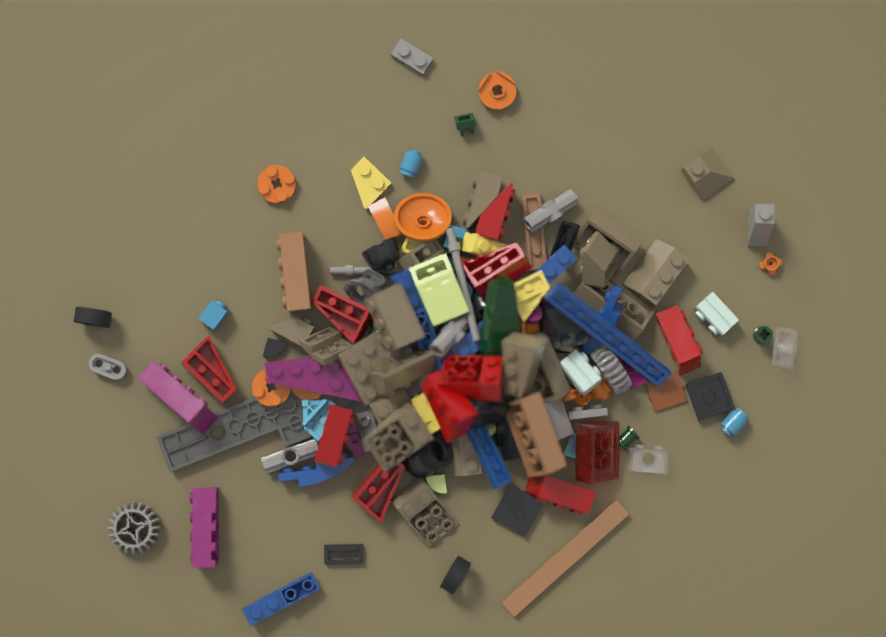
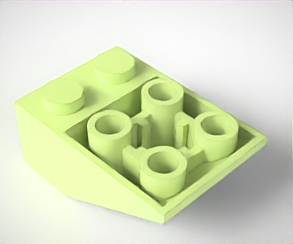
(439, 290)

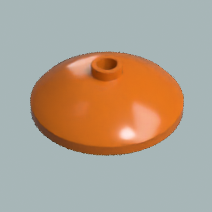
(419, 210)

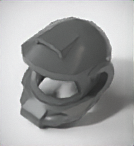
(371, 284)

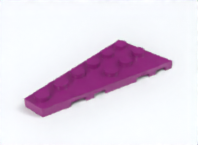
(312, 376)

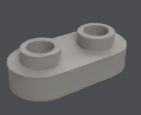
(108, 366)

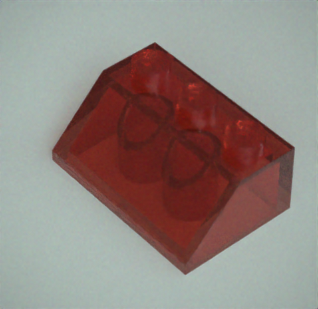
(597, 451)

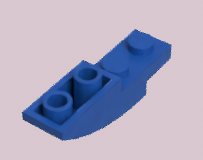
(420, 311)
(611, 313)
(312, 476)
(280, 598)

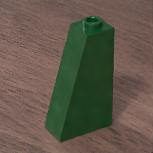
(499, 315)

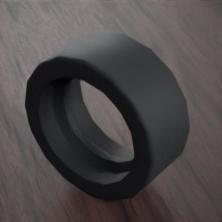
(92, 317)
(445, 450)
(455, 575)

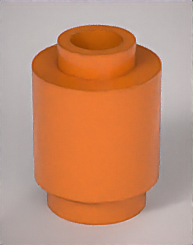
(602, 390)

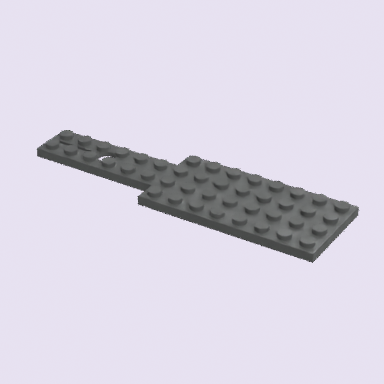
(247, 422)

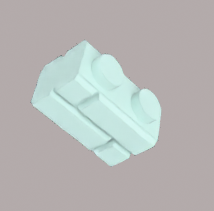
(716, 314)
(580, 372)

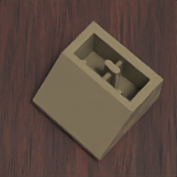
(598, 261)

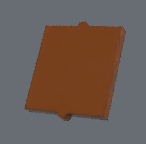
(667, 393)

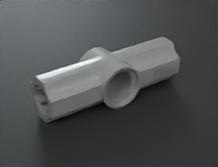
(550, 210)
(450, 335)
(278, 460)

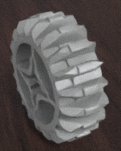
(611, 369)
(131, 519)

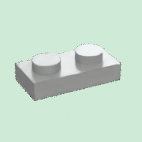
(411, 56)
(596, 410)

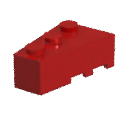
(449, 407)
(377, 489)

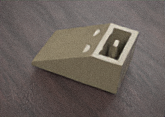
(487, 190)
(398, 436)
(424, 511)

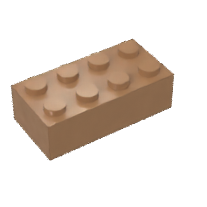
(295, 272)
(535, 435)

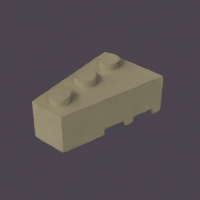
(521, 362)

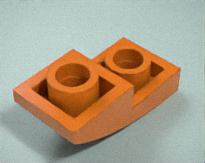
(384, 218)

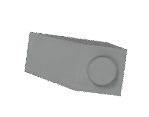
(759, 224)

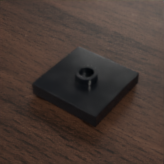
(709, 396)
(517, 510)

